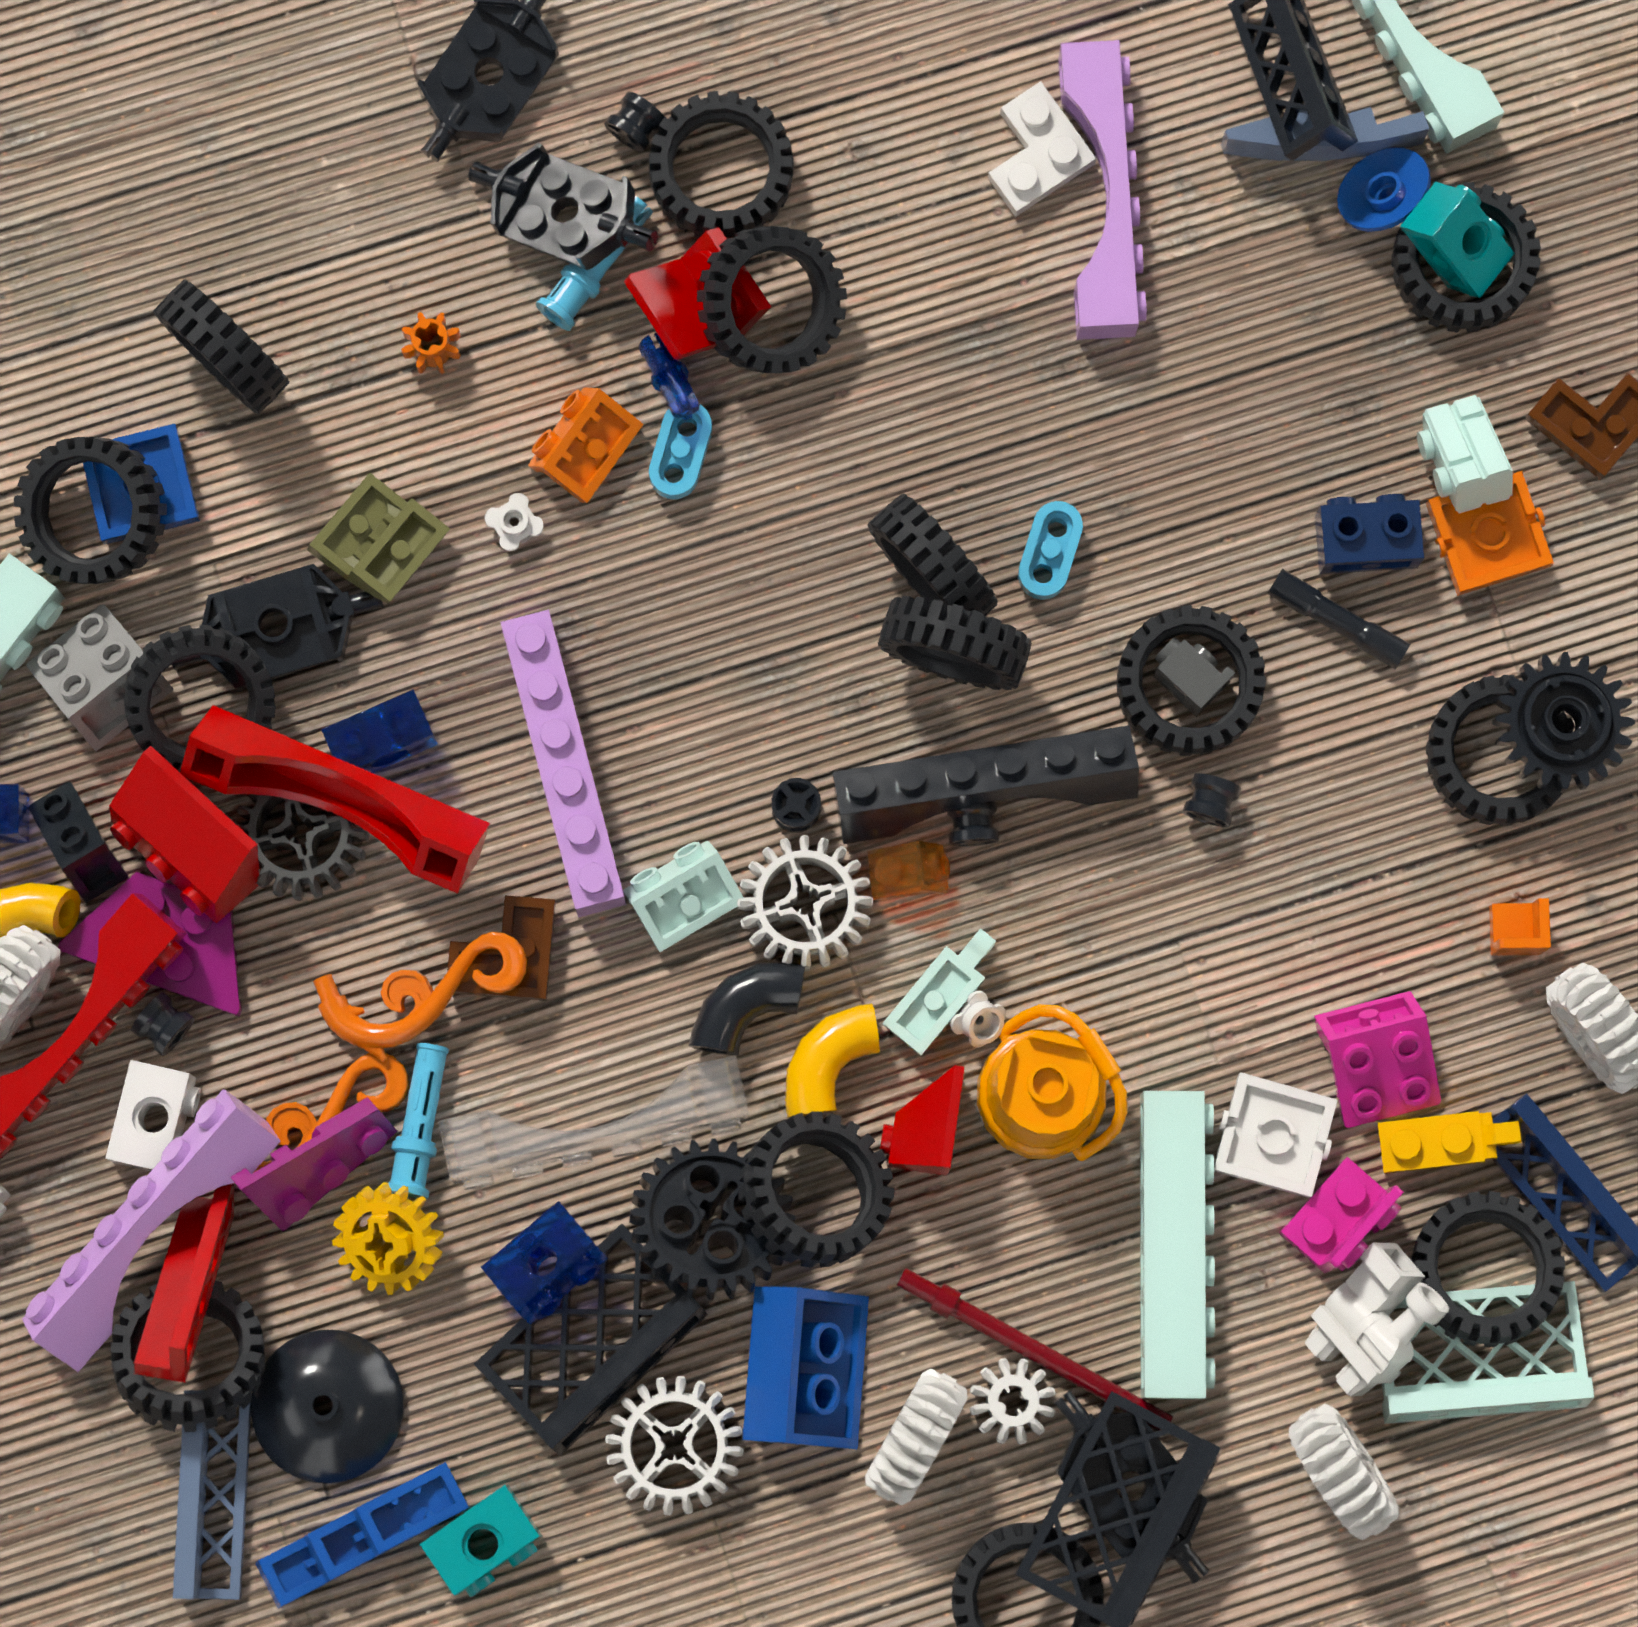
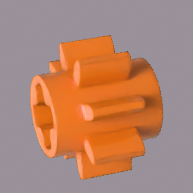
(436, 355)

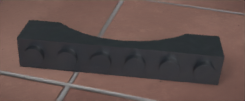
(1072, 767)

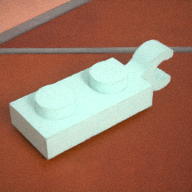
(939, 994)

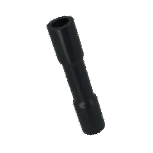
(1365, 634)

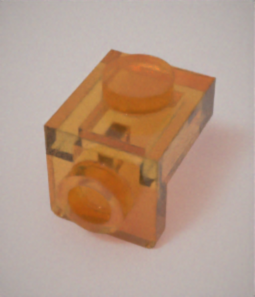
(908, 870)

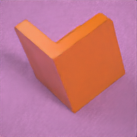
(1520, 928)

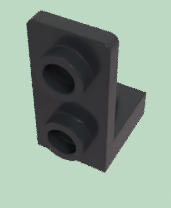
(77, 842)

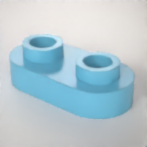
(680, 452)
(1049, 551)

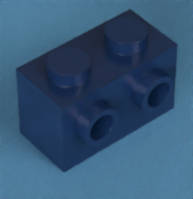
(1369, 534)

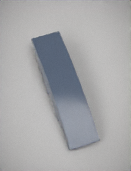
(1261, 141)

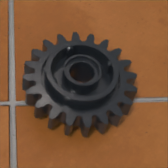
(1585, 700)

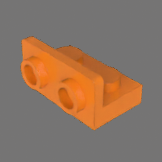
(585, 442)

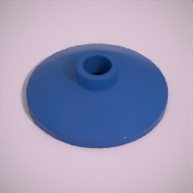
(1383, 189)

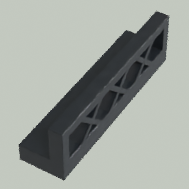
(1307, 64)

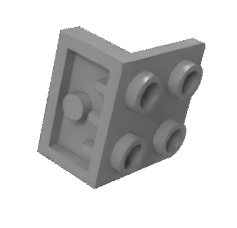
(88, 675)

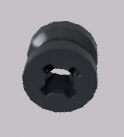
(634, 122)
(792, 797)
(1211, 800)
(973, 825)
(162, 1024)

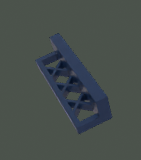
(1579, 1180)

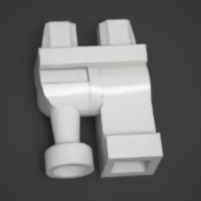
(1359, 1320)

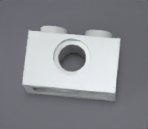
(144, 1089)

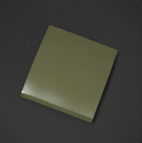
(378, 539)

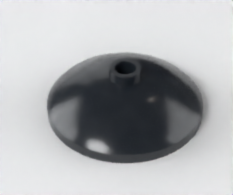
(363, 1415)

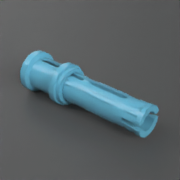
(580, 284)
(415, 1145)

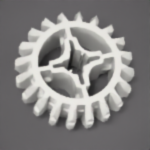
(783, 911)
(26, 972)
(1597, 1024)
(916, 1437)
(1343, 1472)
(707, 1474)

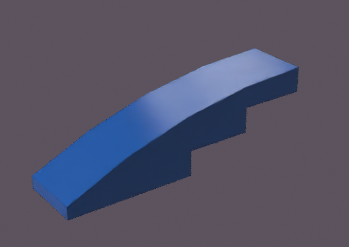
(361, 1535)

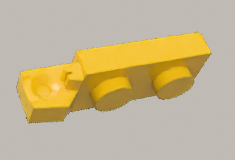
(1443, 1141)

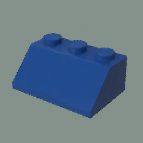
(805, 1367)

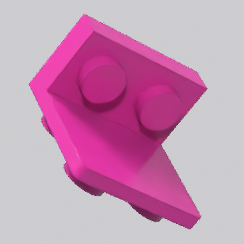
(1380, 1058)
(1340, 1216)

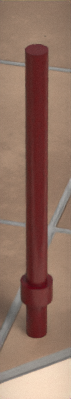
(947, 1302)

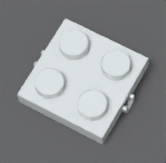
(1275, 1135)

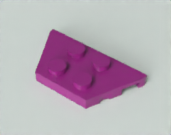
(203, 969)

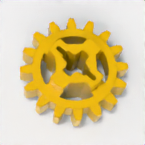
(387, 1238)

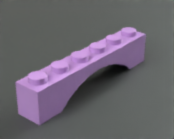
(1093, 95)
(563, 763)
(79, 1306)

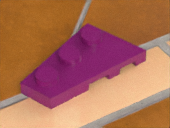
(307, 1173)

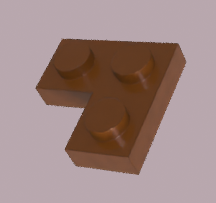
(1589, 433)
(532, 925)

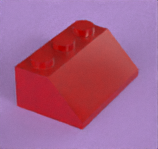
(184, 837)

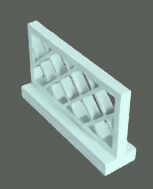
(1500, 1393)

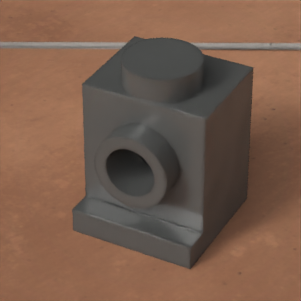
(1191, 674)

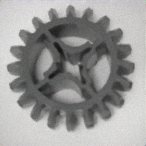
(278, 838)

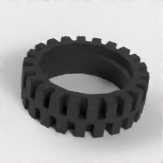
(721, 109)
(825, 299)
(1488, 311)
(221, 346)
(36, 502)
(929, 557)
(1216, 627)
(955, 643)
(180, 645)
(1448, 776)
(858, 1157)
(1535, 1234)
(195, 1407)
(1002, 1541)

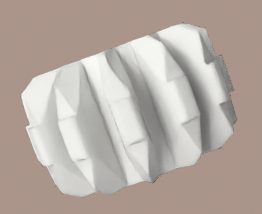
(1027, 1393)

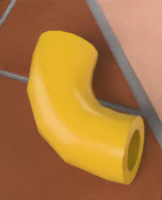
(39, 907)
(823, 1055)

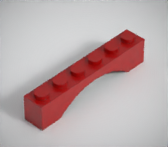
(251, 759)
(128, 952)

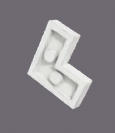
(1051, 153)

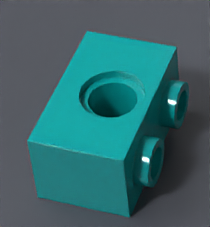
(1458, 238)
(451, 1548)

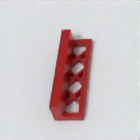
(185, 1287)

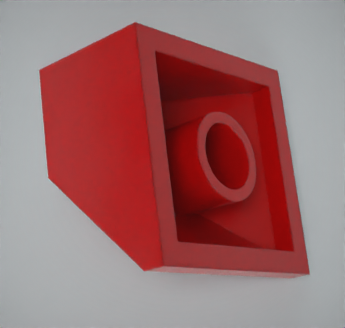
(926, 1127)

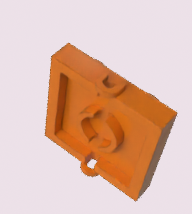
(1492, 540)

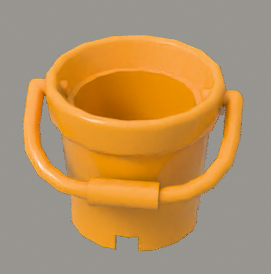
(1049, 1090)

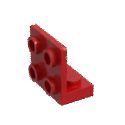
(670, 297)

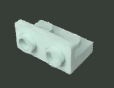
(683, 894)

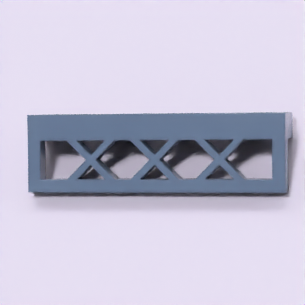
(193, 1506)

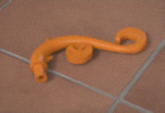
(429, 1003)
(299, 1117)

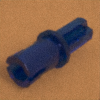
(669, 378)

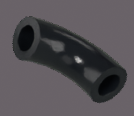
(741, 1000)

